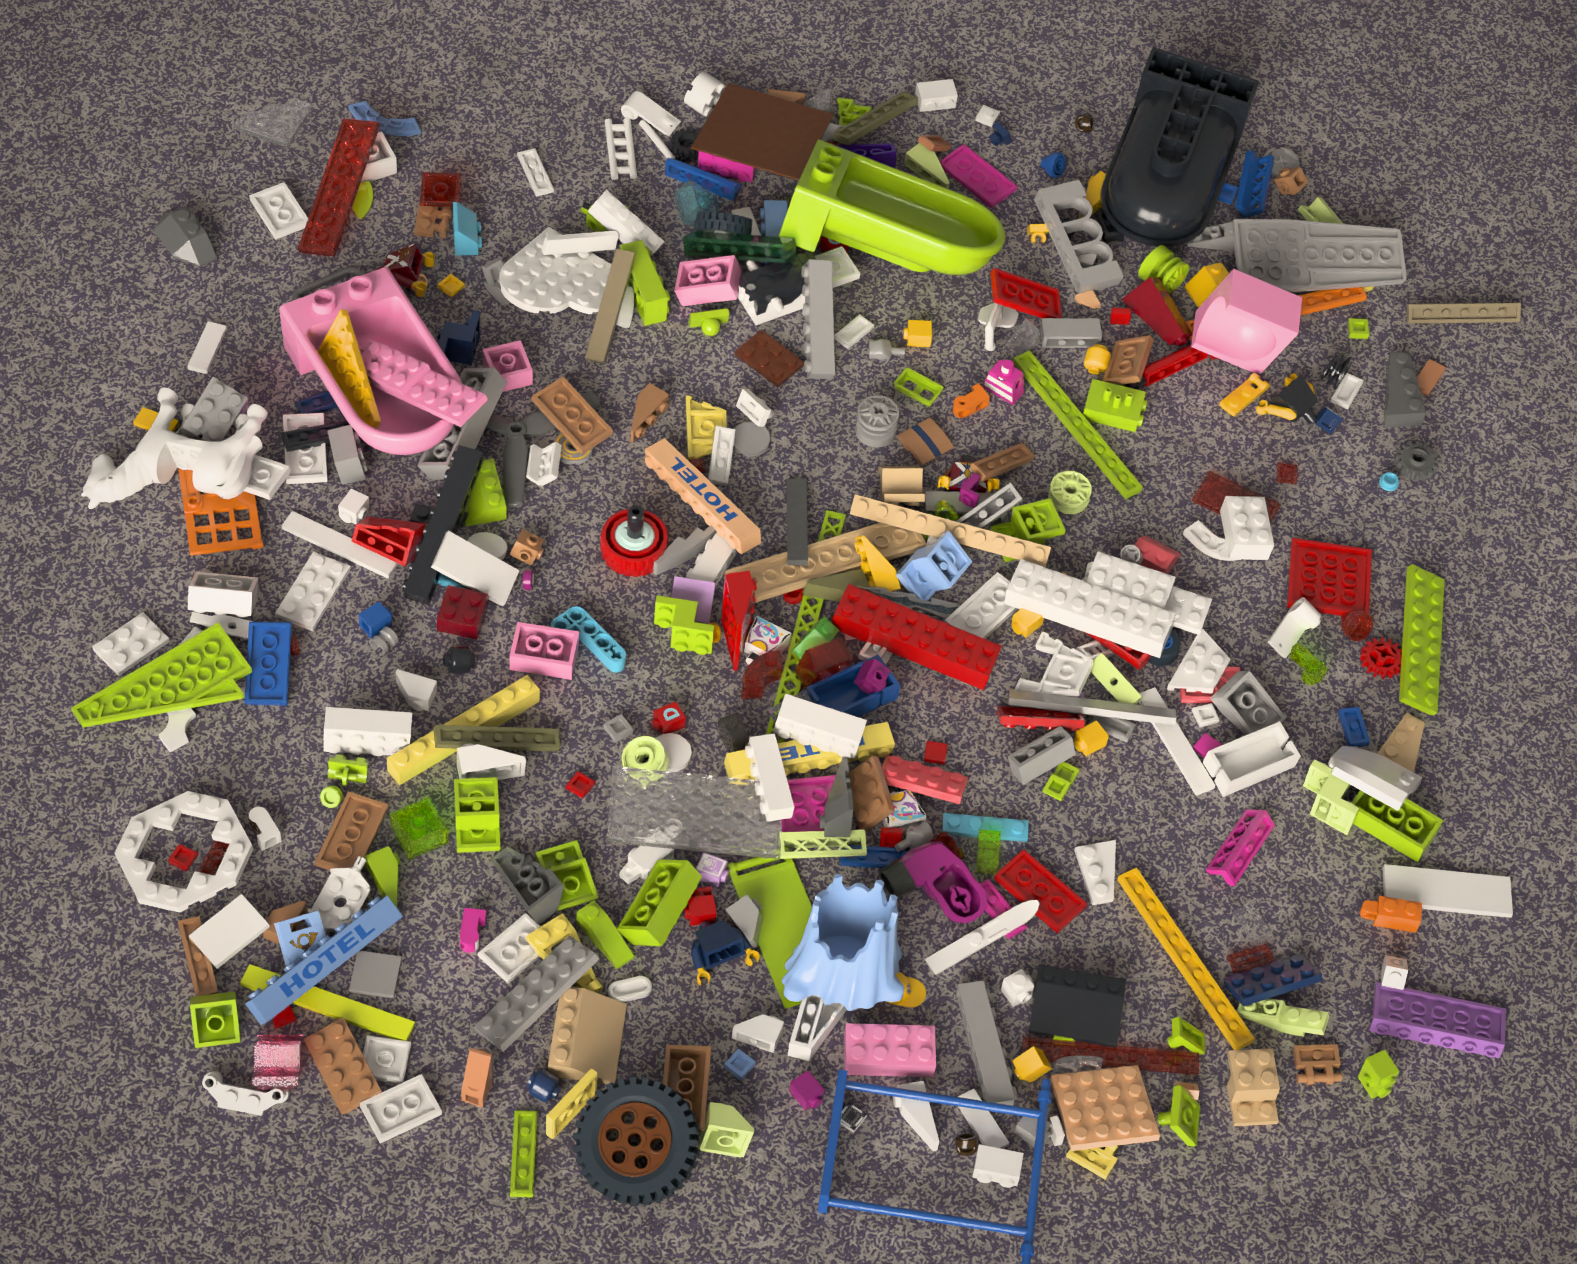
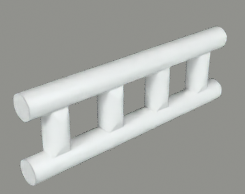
(613, 155)

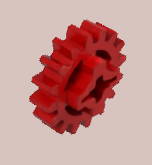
(1381, 658)

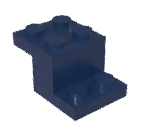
(460, 340)

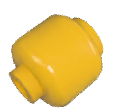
(1097, 359)

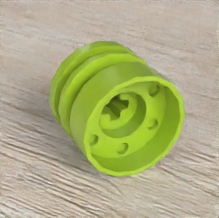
(1163, 265)

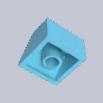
(466, 231)

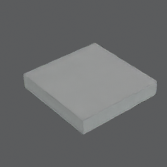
(375, 974)

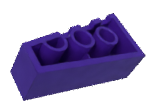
(882, 152)

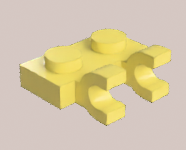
(1095, 1159)

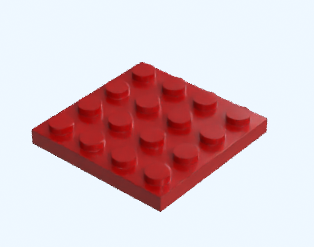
(1329, 576)

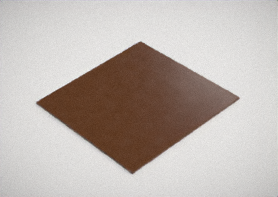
(762, 131)

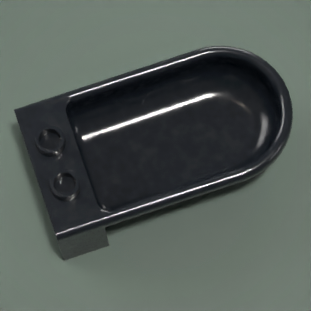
(1175, 149)

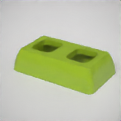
(922, 383)

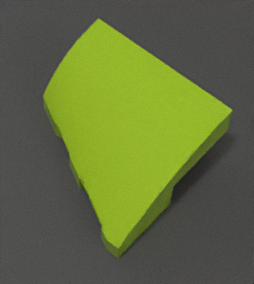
(848, 110)

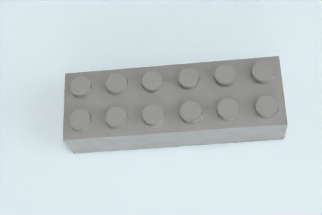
(438, 458)

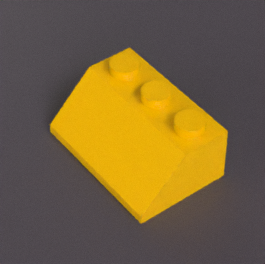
(1205, 282)

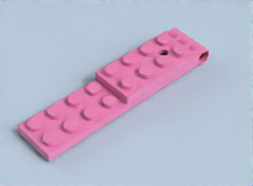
(418, 384)

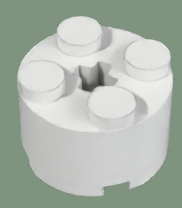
(704, 93)

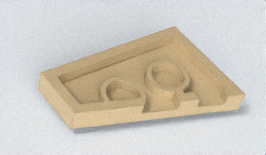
(1404, 742)

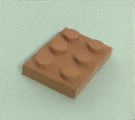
(1128, 360)
(870, 794)

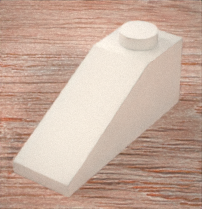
(918, 1114)

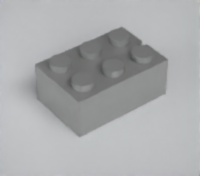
(213, 412)

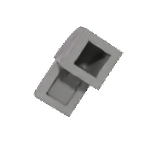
(491, 272)

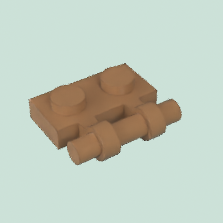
(426, 221)
(1317, 1057)

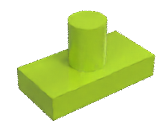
(1186, 1035)

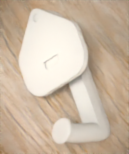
(996, 316)

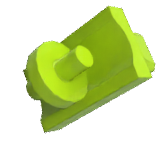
(348, 770)

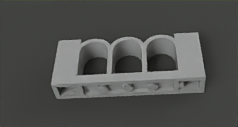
(1073, 196)

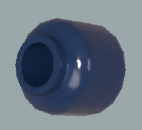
(543, 1085)

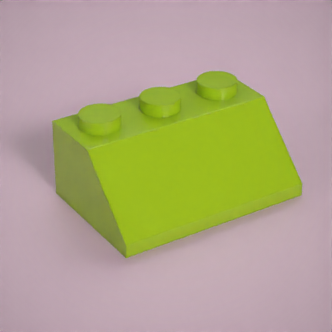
(487, 498)

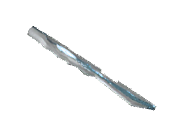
(936, 607)

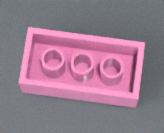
(889, 1050)

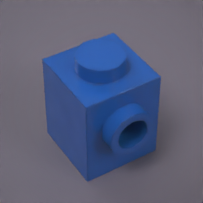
(375, 619)

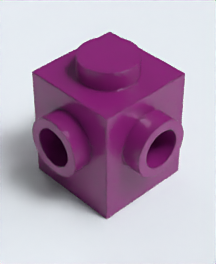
(872, 676)

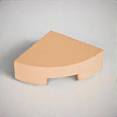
(1088, 299)

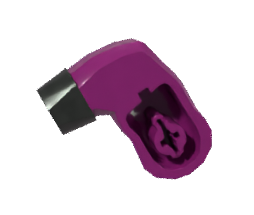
(942, 878)

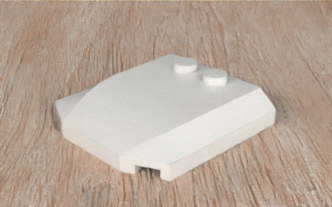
(1374, 775)

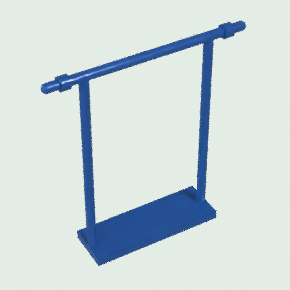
(1044, 1099)

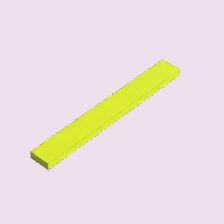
(338, 1007)

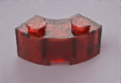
(761, 673)

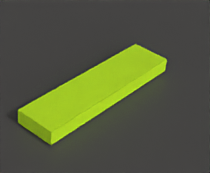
(523, 1153)

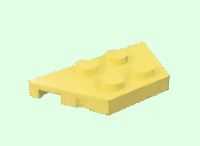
(700, 425)

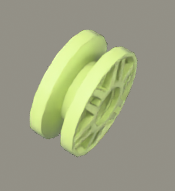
(1070, 492)
(642, 748)

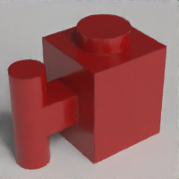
(701, 907)

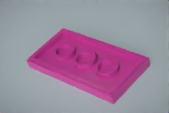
(977, 176)

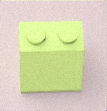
(725, 1131)

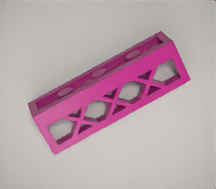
(1245, 845)

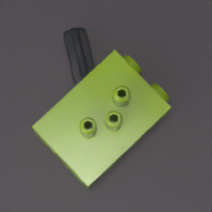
(1116, 404)

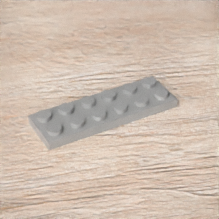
(536, 993)

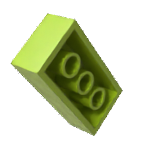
(647, 285)
(1406, 829)
(659, 902)

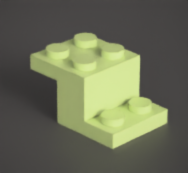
(1330, 801)

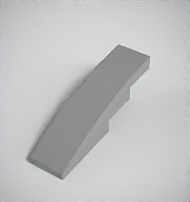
(683, 550)

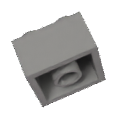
(347, 454)

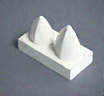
(754, 408)

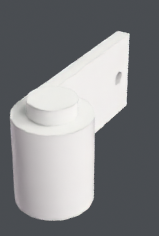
(642, 106)
(1296, 621)

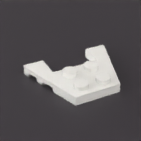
(1065, 672)

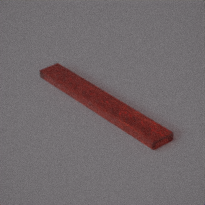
(1144, 1058)

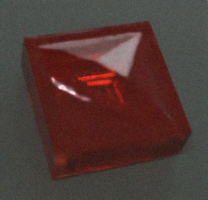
(1286, 473)

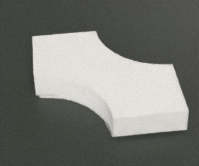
(175, 732)

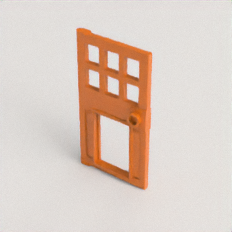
(202, 504)

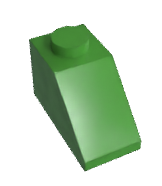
(818, 634)

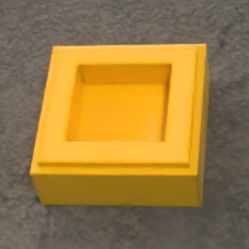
(451, 285)

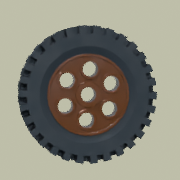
(665, 1168)

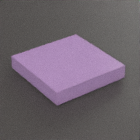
(696, 591)

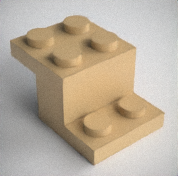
(901, 485)
(1253, 1087)

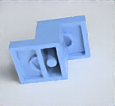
(934, 567)

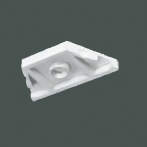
(1201, 666)

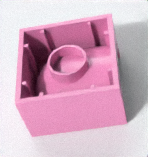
(1246, 322)

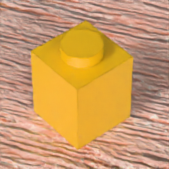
(918, 333)
(1026, 622)
(1090, 738)
(1031, 1065)

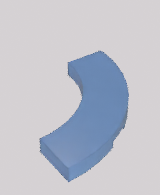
(390, 126)

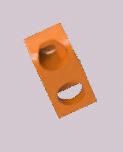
(971, 403)

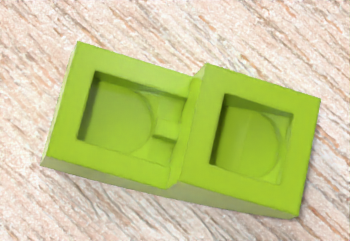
(1061, 781)

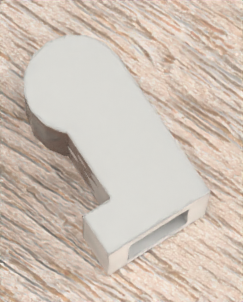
(265, 826)

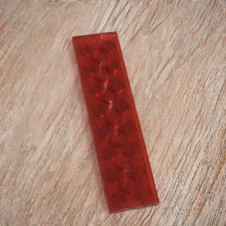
(338, 187)

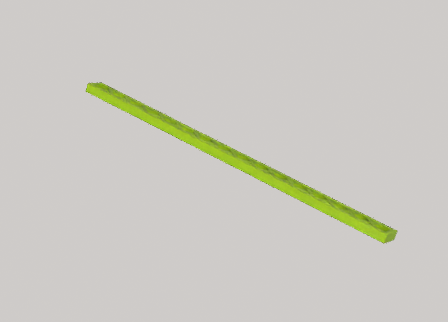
(809, 610)

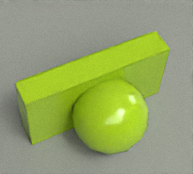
(709, 320)

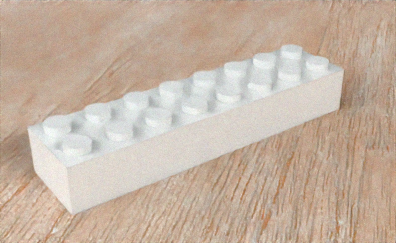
(1090, 608)

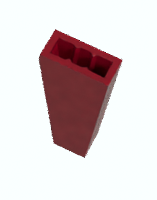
(1158, 311)

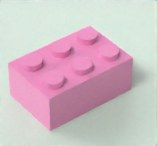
(708, 280)
(544, 650)

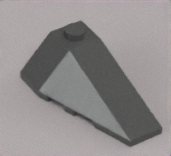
(839, 805)

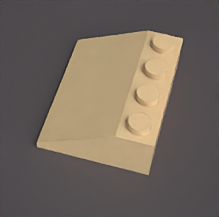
(587, 1035)

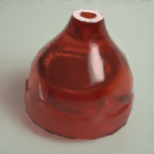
(1356, 624)

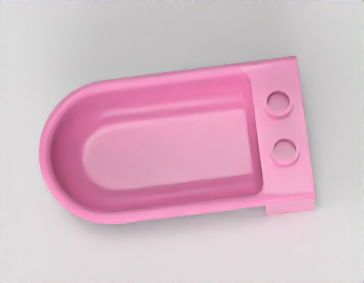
(377, 313)

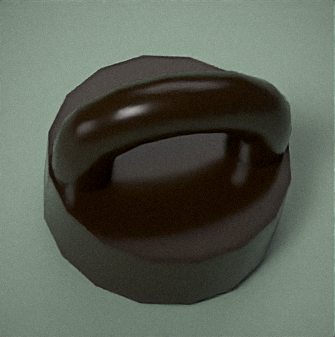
(1087, 123)
(966, 1141)

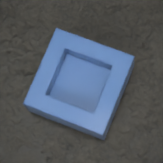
(739, 1064)

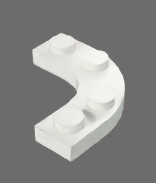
(1207, 541)

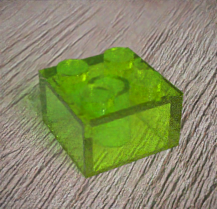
(418, 828)

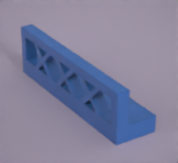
(712, 182)
(1249, 184)

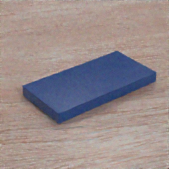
(270, 663)

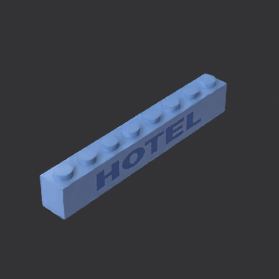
(323, 960)

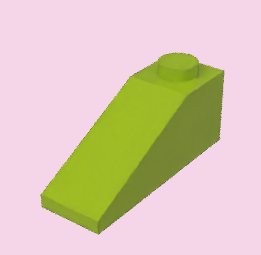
(384, 872)
(603, 934)

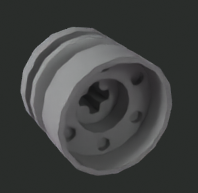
(877, 421)

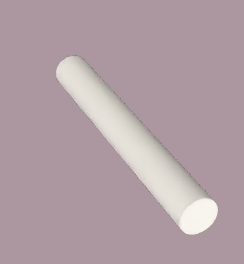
(655, 138)

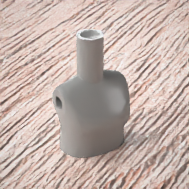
(883, 350)
(916, 837)

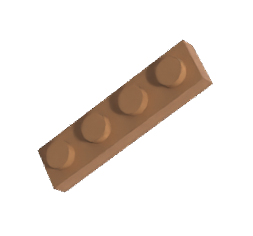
(1002, 462)
(198, 964)

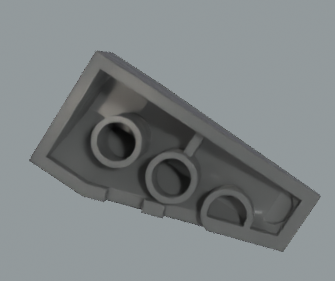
(532, 884)

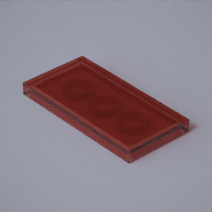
(1216, 488)

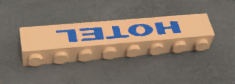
(702, 496)

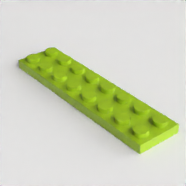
(1422, 640)

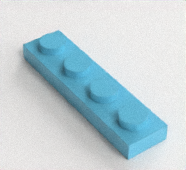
(969, 826)

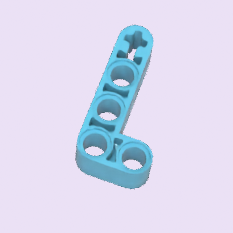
(611, 655)

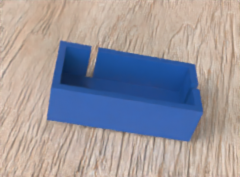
(844, 695)

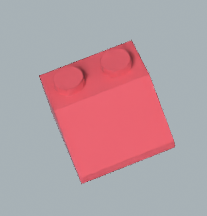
(1156, 555)

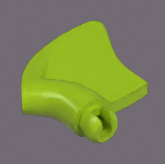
(363, 200)

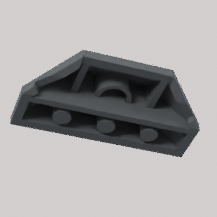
(185, 237)

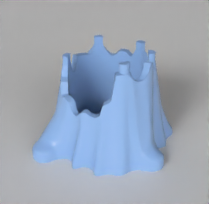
(848, 948)

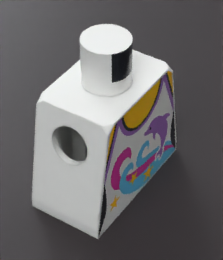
(765, 638)
(907, 810)

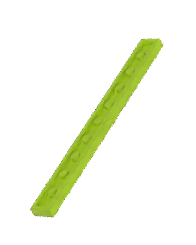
(1077, 425)

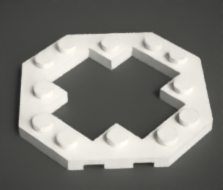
(201, 885)

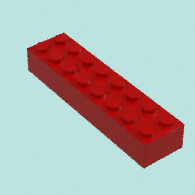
(916, 636)

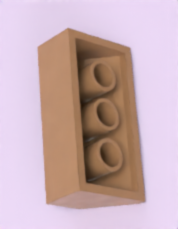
(688, 1075)

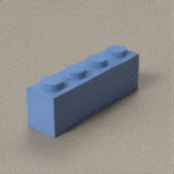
(773, 215)

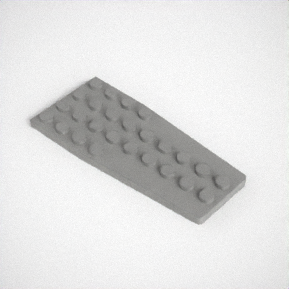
(1318, 254)

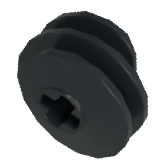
(1336, 370)

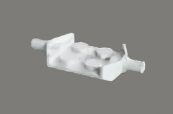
(345, 884)

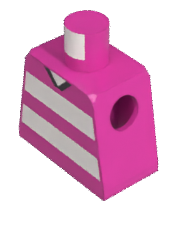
(1005, 381)

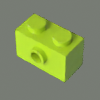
(1378, 1074)

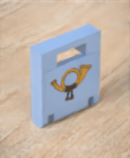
(299, 941)

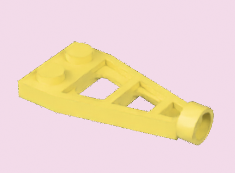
(552, 934)

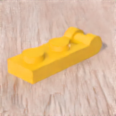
(1244, 395)

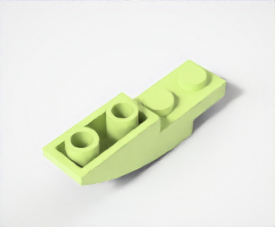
(1285, 1018)

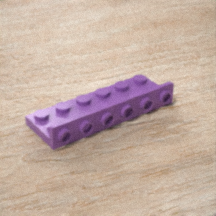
(1439, 1020)

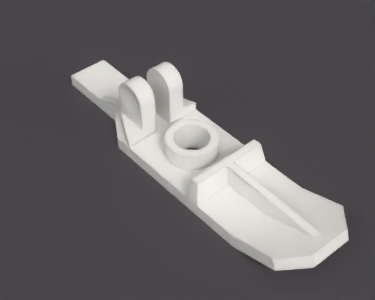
(241, 625)

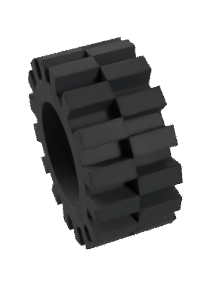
(680, 151)

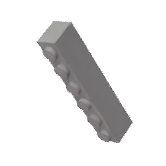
(819, 319)
(985, 1043)

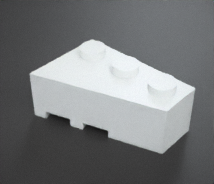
(813, 1026)

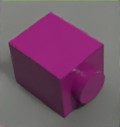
(807, 1091)

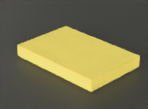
(571, 1104)

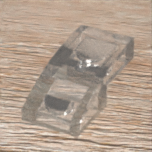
(1074, 1063)

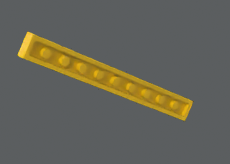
(1186, 959)

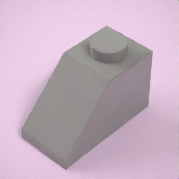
(747, 917)

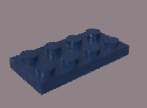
(1272, 979)

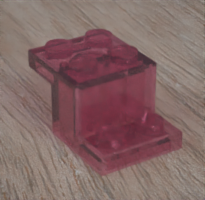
(277, 1061)

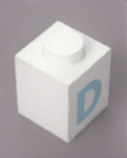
(1394, 972)

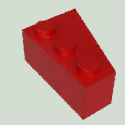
(389, 538)

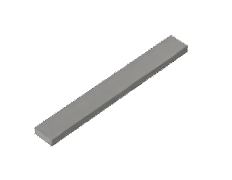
(1092, 707)

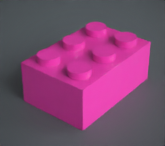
(725, 167)

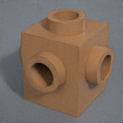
(1290, 180)
(527, 544)

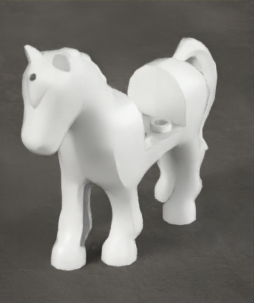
(216, 466)

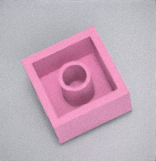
(511, 363)

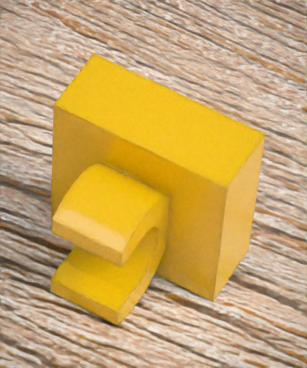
(1037, 230)

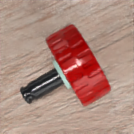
(633, 541)

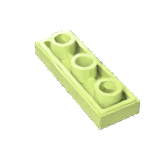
(1107, 674)

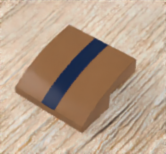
(925, 441)

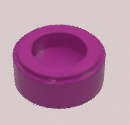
(528, 579)

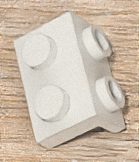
(544, 463)

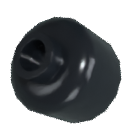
(459, 659)

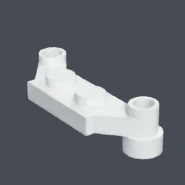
(242, 1098)

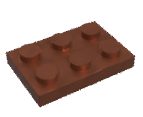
(769, 358)

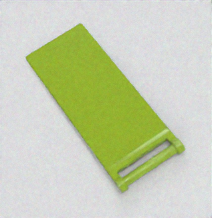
(783, 911)

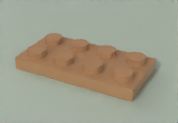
(572, 415)
(351, 832)
(342, 1065)

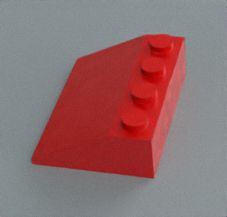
(737, 612)

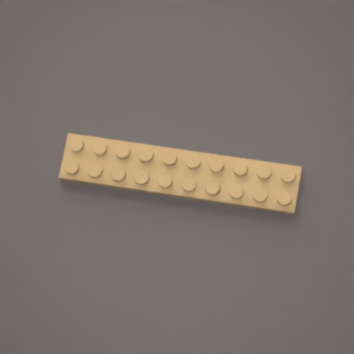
(828, 557)

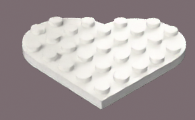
(554, 280)

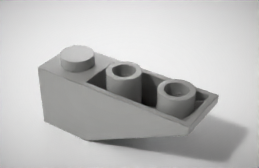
(1215, 237)

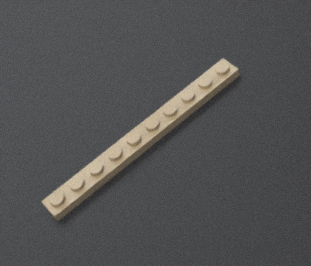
(963, 533)

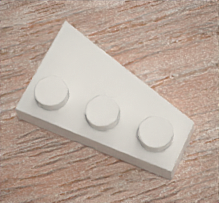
(1098, 870)

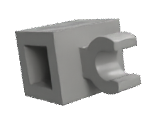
(1027, 1129)

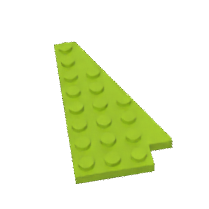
(184, 678)

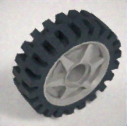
(722, 223)

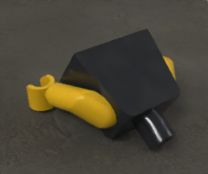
(1292, 401)

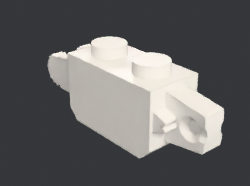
(642, 861)

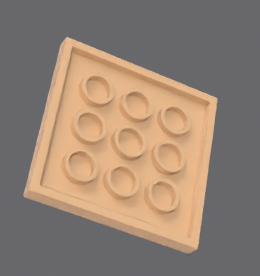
(1104, 1108)

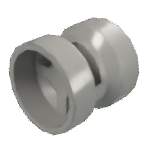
(1129, 552)
(385, 639)

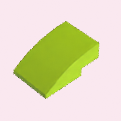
(572, 872)

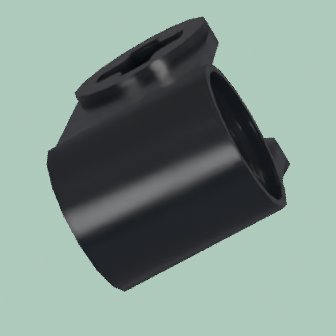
(1109, 232)

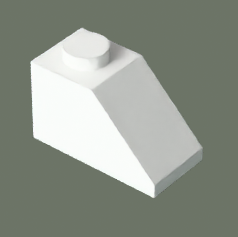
(416, 689)
(759, 1032)

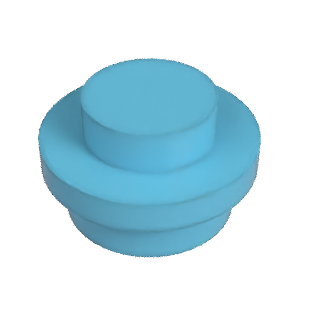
(1389, 481)

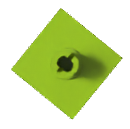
(1183, 1116)

